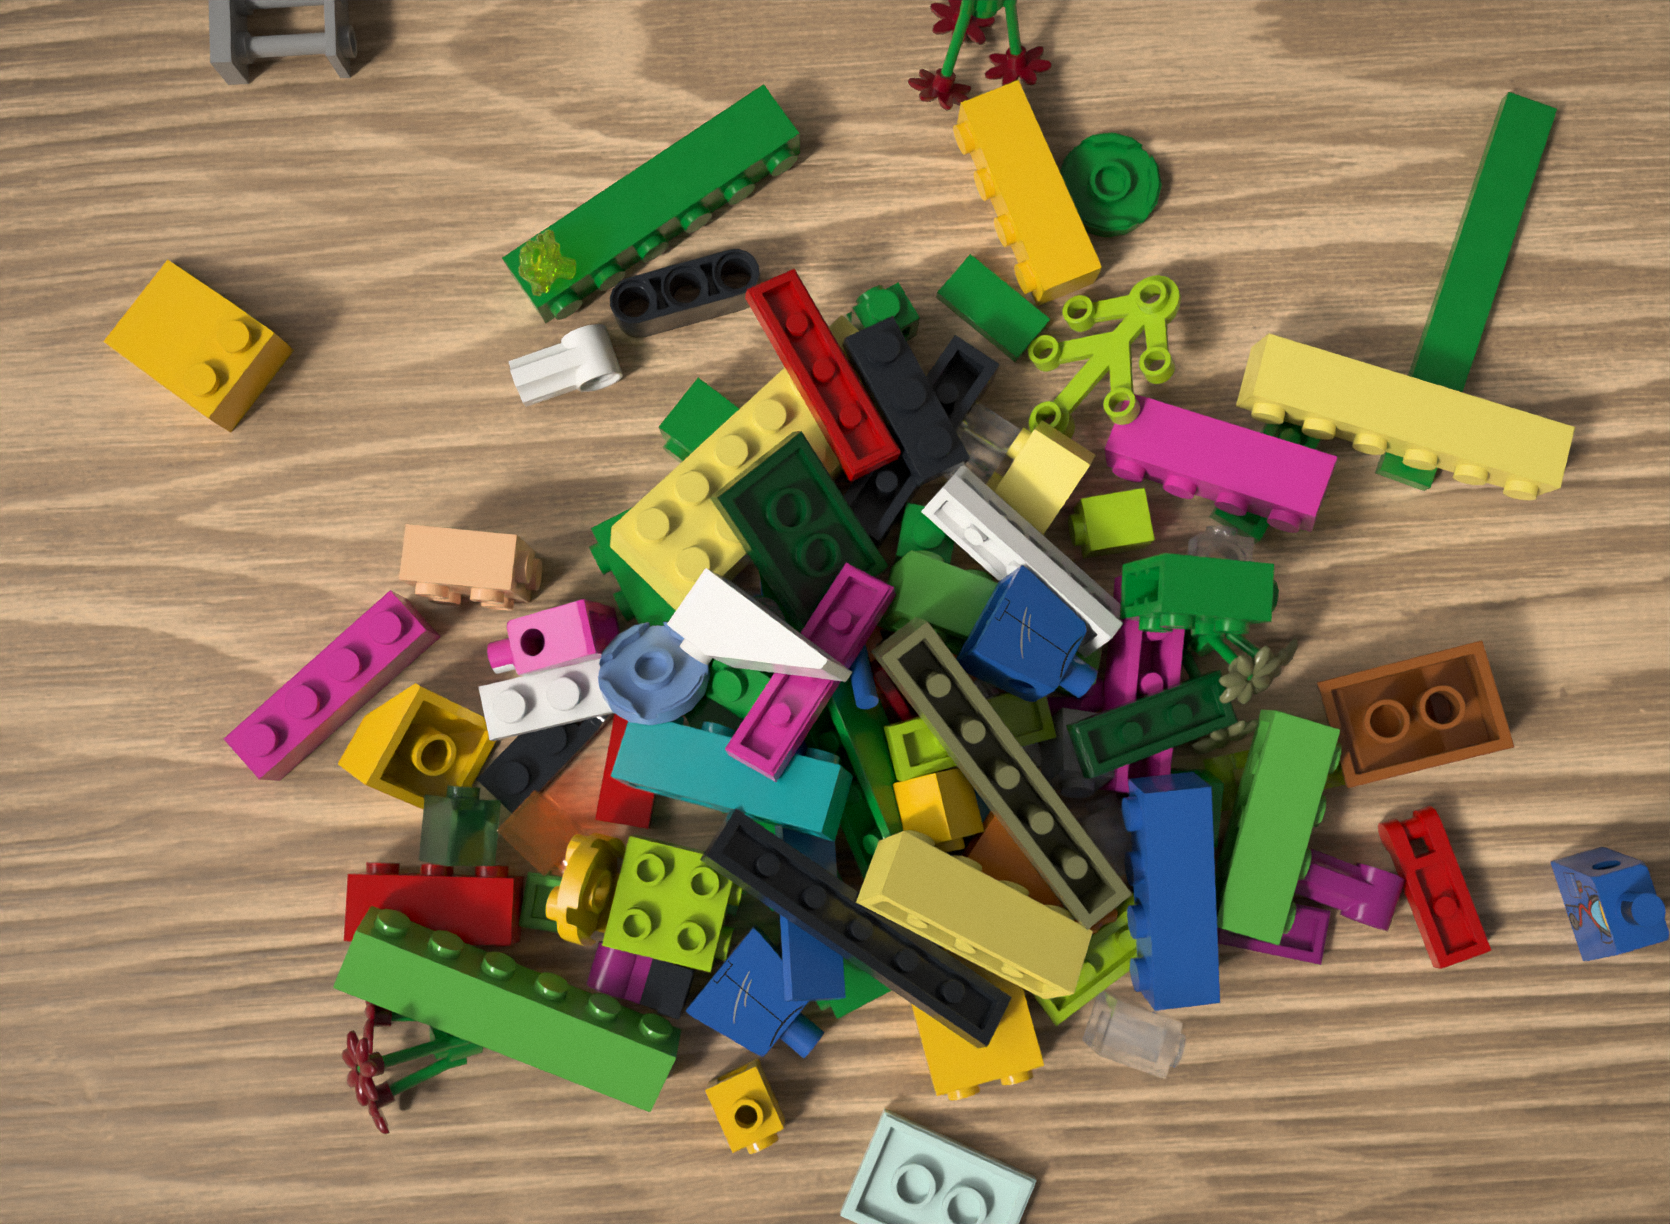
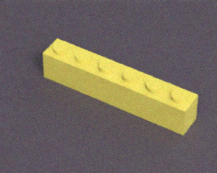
(1404, 418)

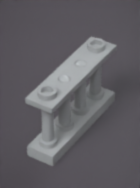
(234, 47)

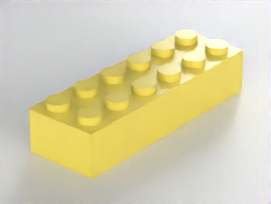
(678, 527)

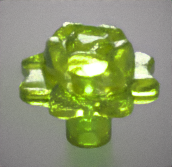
(543, 263)

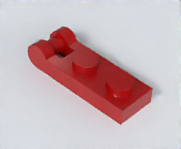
(1435, 888)

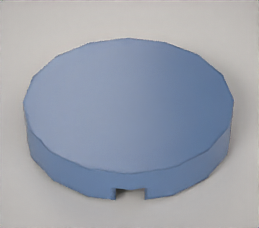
(650, 676)

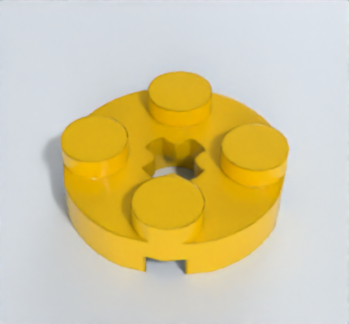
(586, 888)

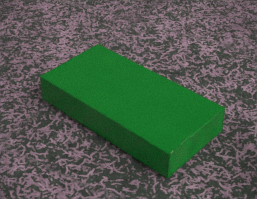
(992, 308)

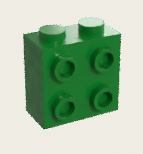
(1197, 594)

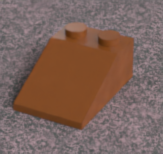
(1416, 714)

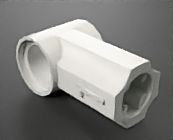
(580, 362)

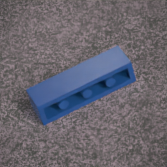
(1172, 890)

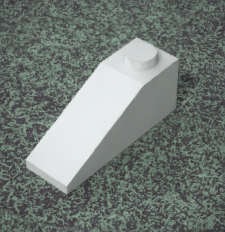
(739, 631)

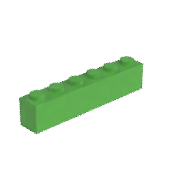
(509, 1008)

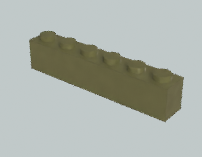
(1001, 772)

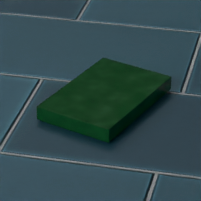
(796, 525)

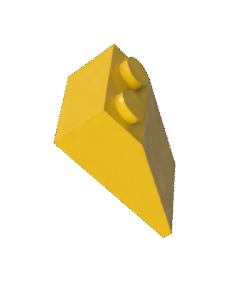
(199, 345)

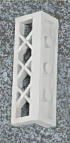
(1005, 541)

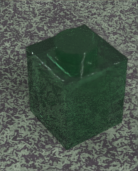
(459, 828)

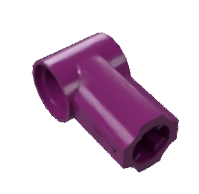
(1358, 890)

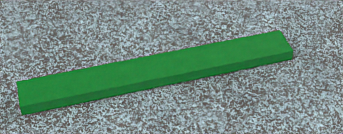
(1477, 257)

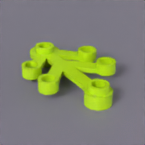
(1109, 351)

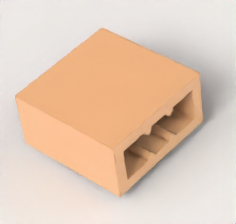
(469, 564)

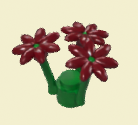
(964, 20)
(366, 1064)

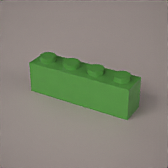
(946, 599)
(1273, 823)

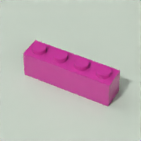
(1221, 463)
(1136, 667)
(332, 687)

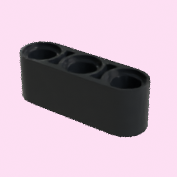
(661, 284)

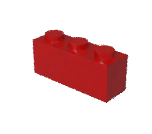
(474, 907)

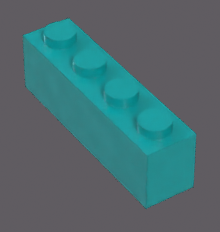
(698, 770)

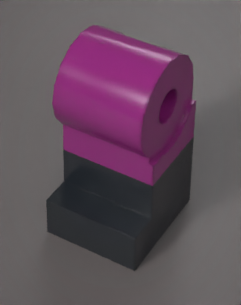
(641, 980)

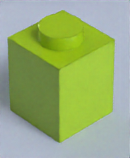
(1111, 523)

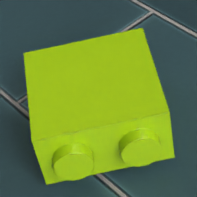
(671, 905)

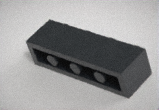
(959, 382)

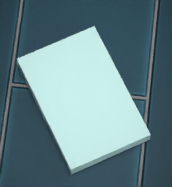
(932, 1179)

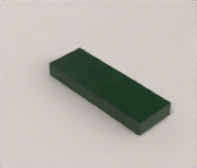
(1150, 724)

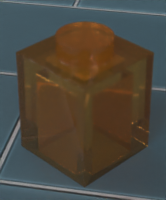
(541, 832)

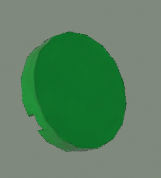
(1111, 183)

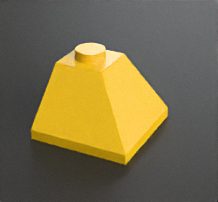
(418, 746)

